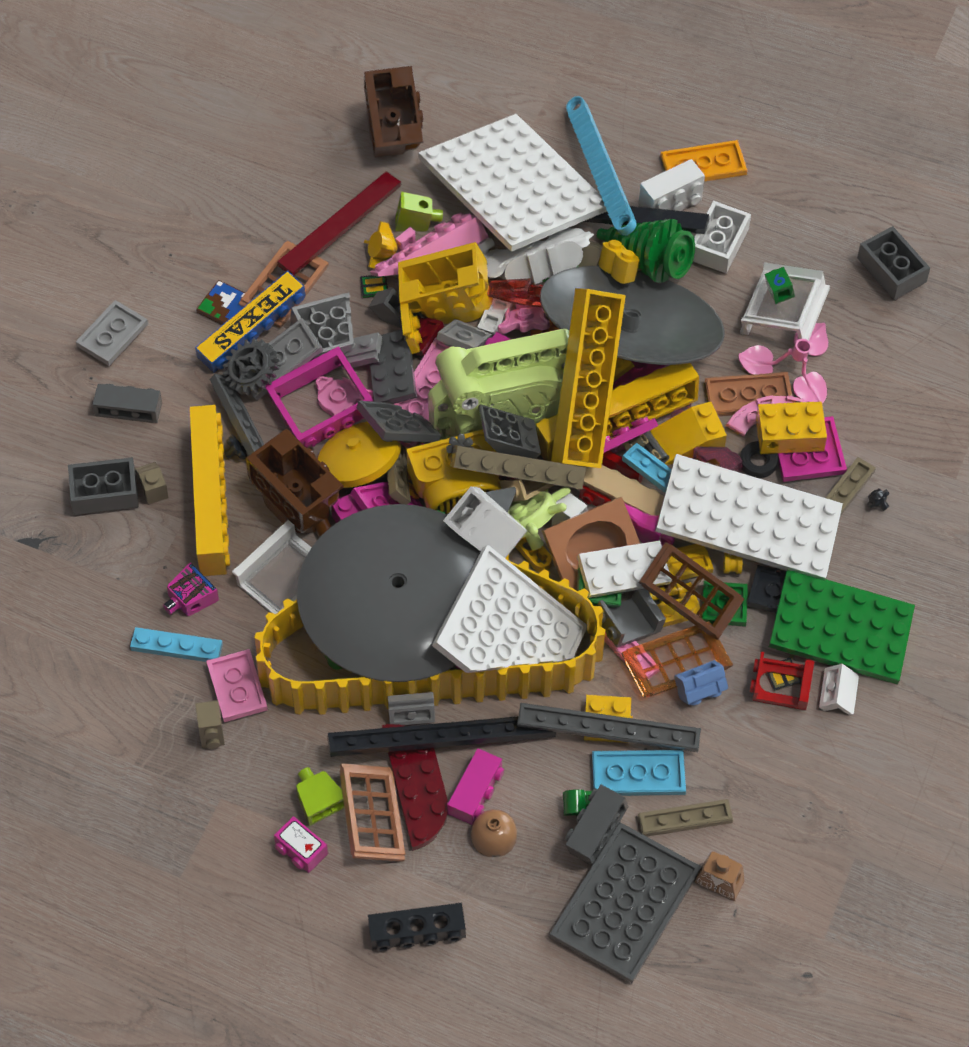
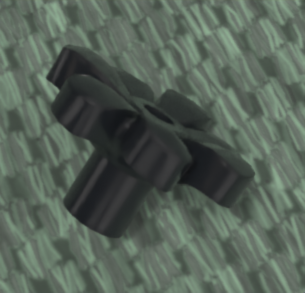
(235, 448)

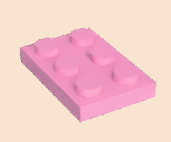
(236, 685)

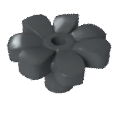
(460, 441)

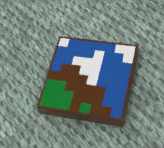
(221, 303)

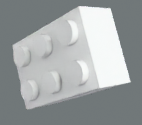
(673, 188)
(722, 238)

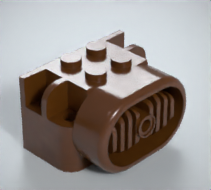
(393, 111)
(293, 482)

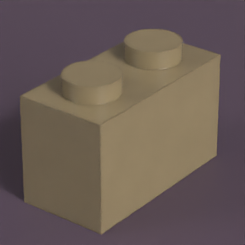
(210, 724)

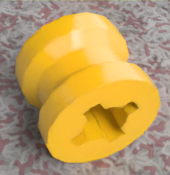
(732, 563)

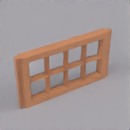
(317, 262)
(371, 852)

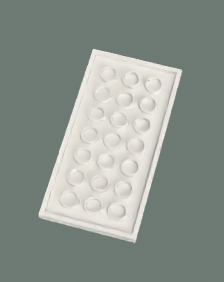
(749, 517)

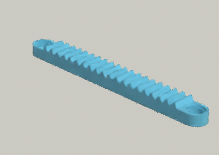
(600, 165)

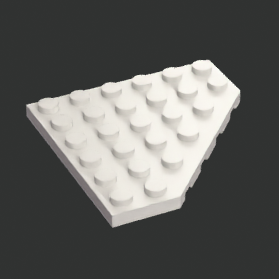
(506, 620)

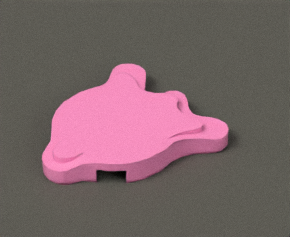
(524, 319)
(337, 395)

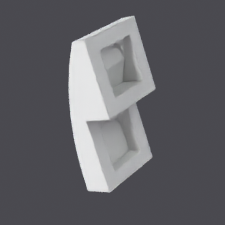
(494, 316)

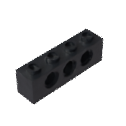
(425, 917)

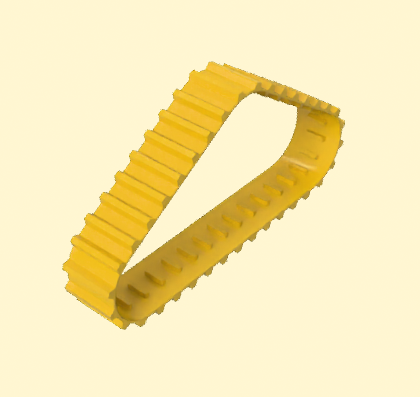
(446, 685)

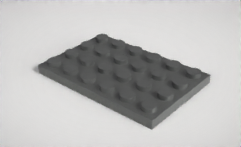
(625, 902)

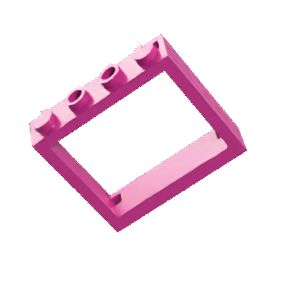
(305, 375)

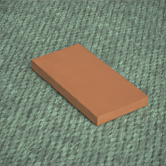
(734, 392)

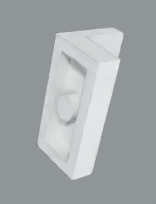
(839, 689)

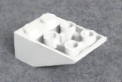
(484, 522)

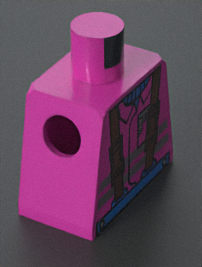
(190, 592)

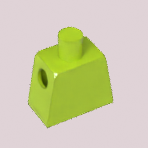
(415, 212)
(318, 795)

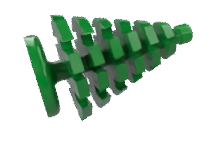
(660, 245)

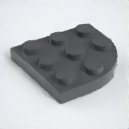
(397, 424)

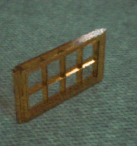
(640, 674)

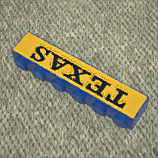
(251, 320)

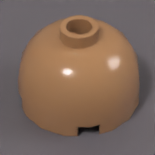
(494, 833)

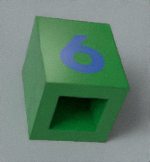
(779, 285)

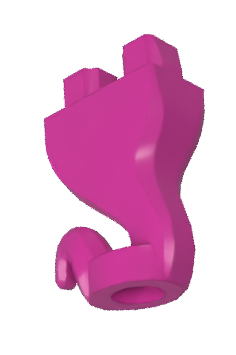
(646, 525)

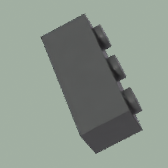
(127, 403)

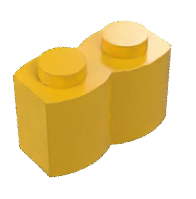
(618, 261)

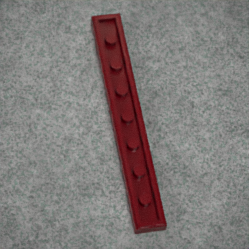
(339, 223)

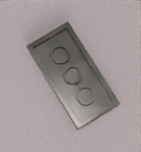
(394, 373)

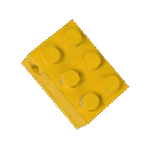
(791, 427)

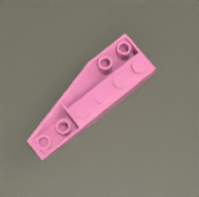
(459, 231)

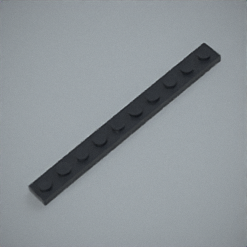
(430, 736)

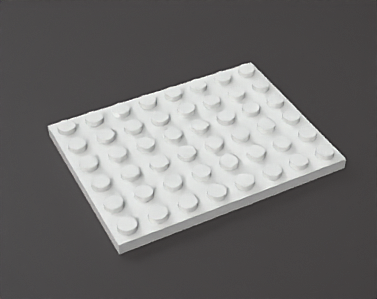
(513, 182)

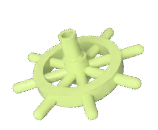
(537, 512)

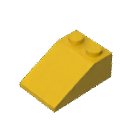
(690, 429)

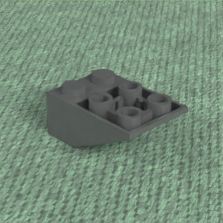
(509, 432)

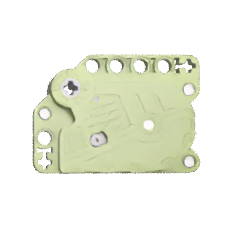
(507, 375)

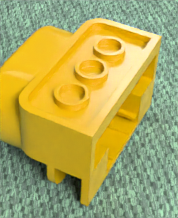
(446, 284)
(437, 481)

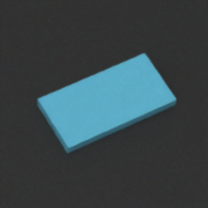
(640, 772)

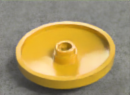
(359, 455)

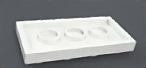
(619, 568)

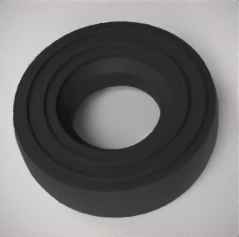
(754, 470)

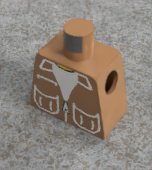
(721, 875)

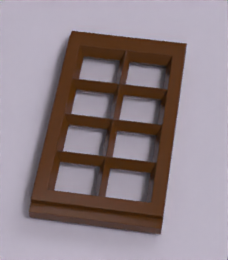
(657, 566)

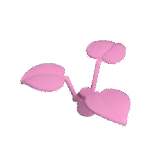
(809, 386)

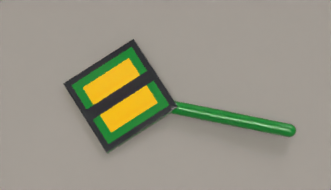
(373, 284)

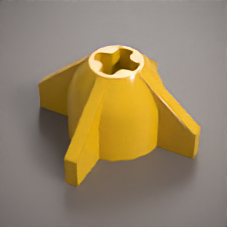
(381, 245)

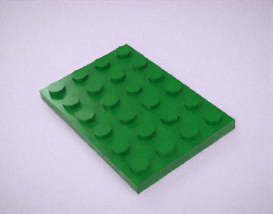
(842, 626)

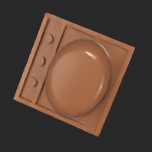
(590, 531)

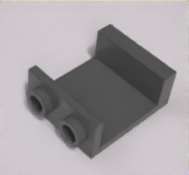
(633, 619)

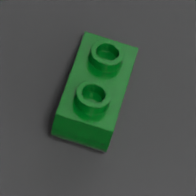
(575, 801)

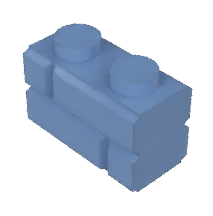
(701, 682)

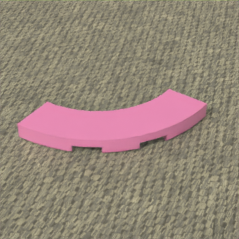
(745, 417)

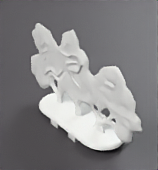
(540, 258)

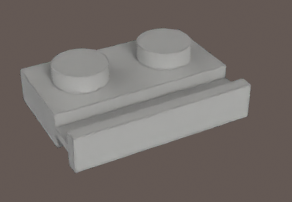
(364, 350)
(411, 708)

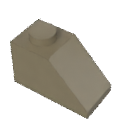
(152, 482)

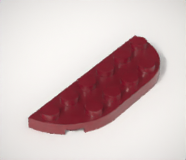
(419, 792)

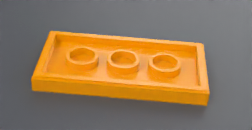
(714, 160)

